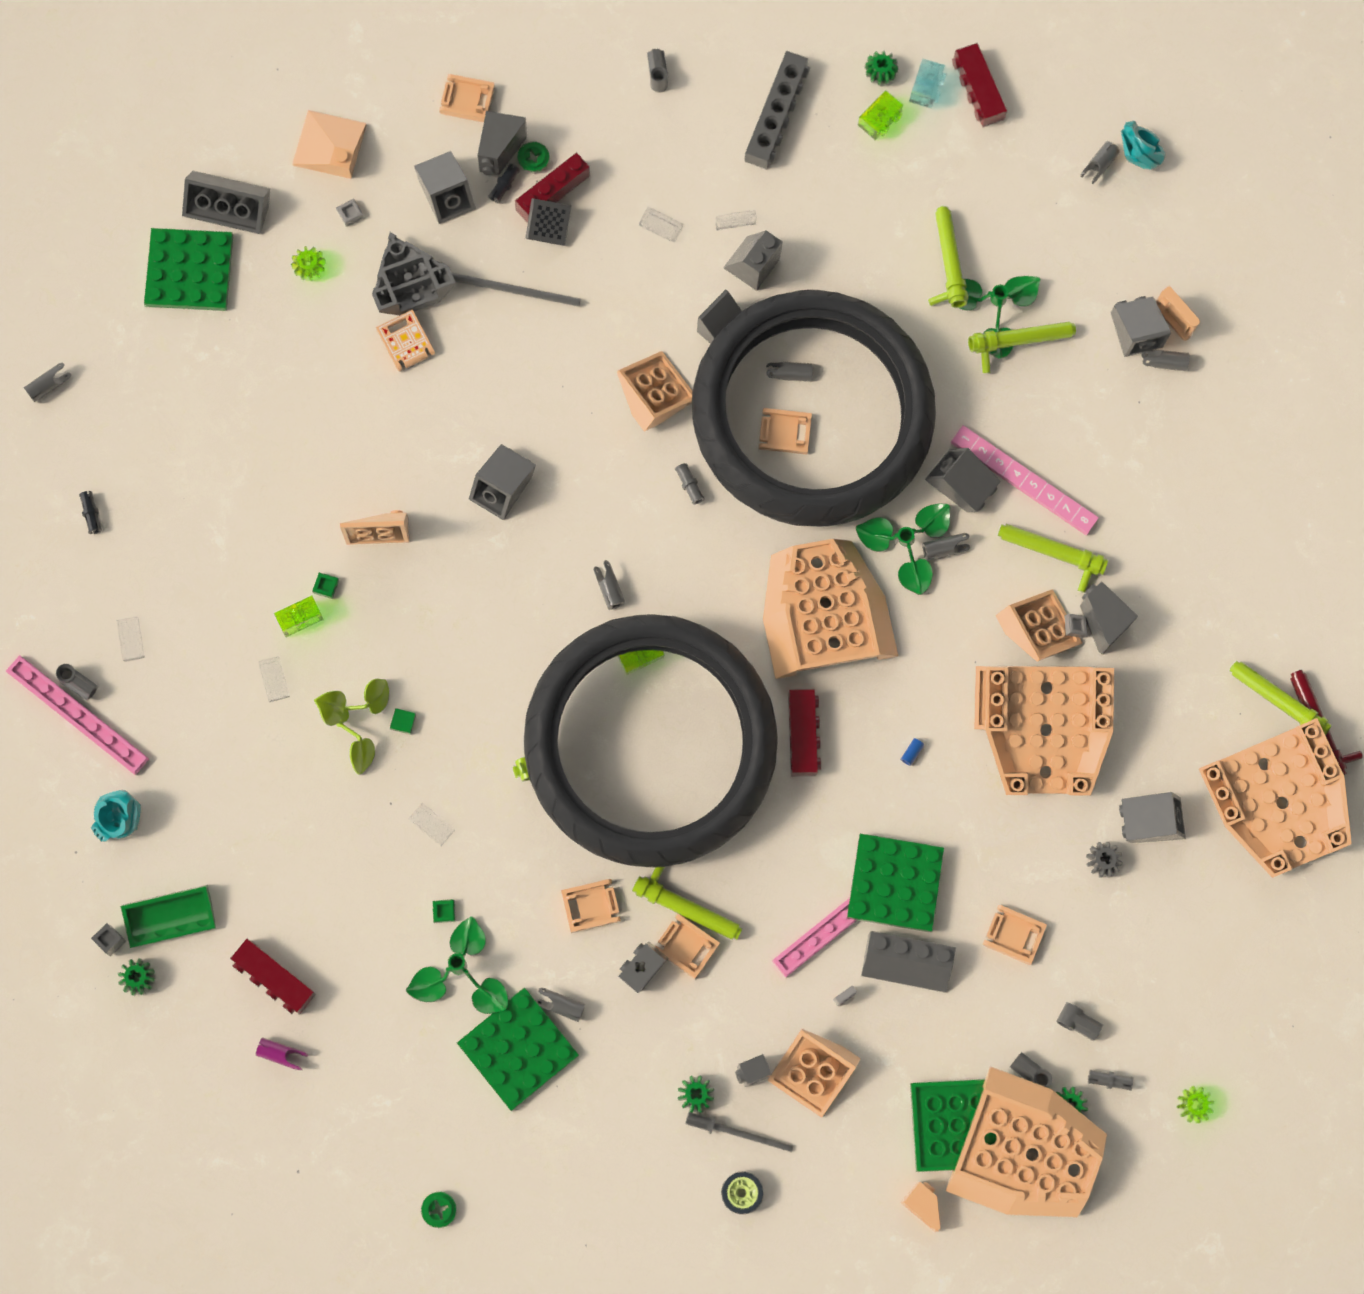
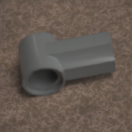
(657, 69)
(77, 682)
(1074, 1019)
(1029, 1069)

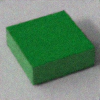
(325, 585)
(402, 721)
(443, 911)

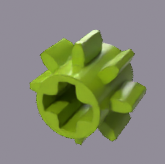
(520, 769)

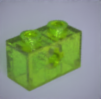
(880, 115)
(298, 616)
(636, 660)

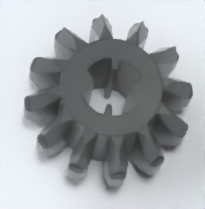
(1104, 867)

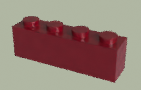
(979, 85)
(555, 184)
(802, 732)
(273, 976)

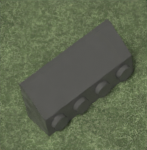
(225, 202)
(908, 961)

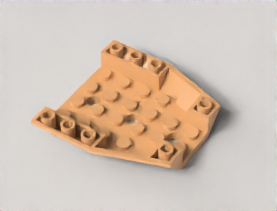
(801, 628)
(1080, 720)
(1304, 774)
(1022, 1119)

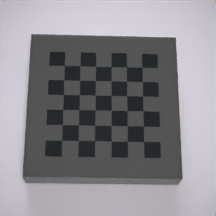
(548, 222)

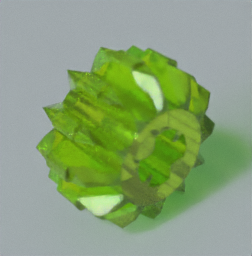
(300, 263)
(1187, 1103)

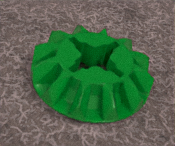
(538, 150)
(428, 1206)

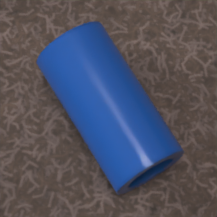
(912, 751)

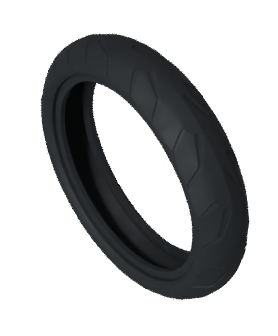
(838, 314)
(659, 634)

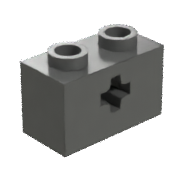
(654, 961)
(753, 1071)

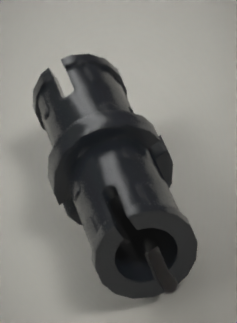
(504, 183)
(90, 512)

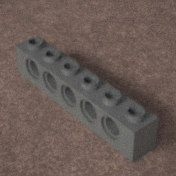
(791, 65)

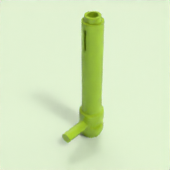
(955, 285)
(992, 340)
(1084, 559)
(1277, 696)
(658, 894)

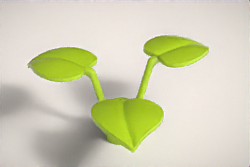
(334, 711)

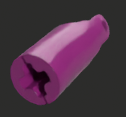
(277, 1052)

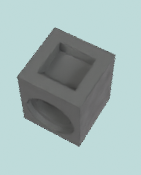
(108, 939)

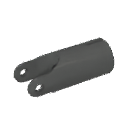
(1102, 160)
(1166, 359)
(791, 371)
(46, 383)
(945, 546)
(609, 587)
(561, 1005)

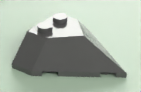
(409, 279)

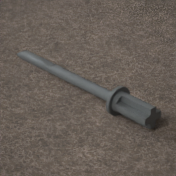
(709, 1124)

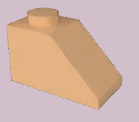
(924, 1204)

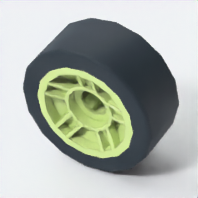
(750, 1184)

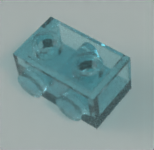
(926, 85)

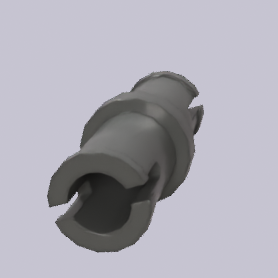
(689, 483)
(1110, 1080)

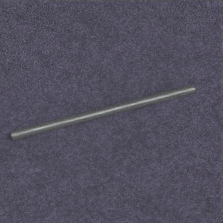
(516, 289)

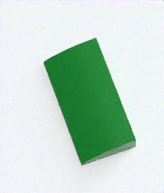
(168, 916)

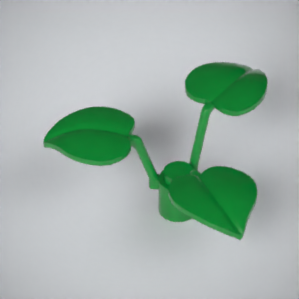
(1022, 291)
(878, 531)
(466, 939)

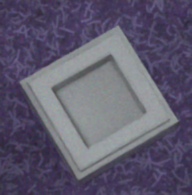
(349, 212)
(1075, 625)
(844, 996)

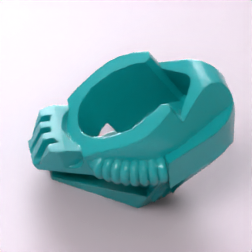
(1141, 146)
(116, 815)

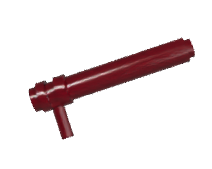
(1307, 697)

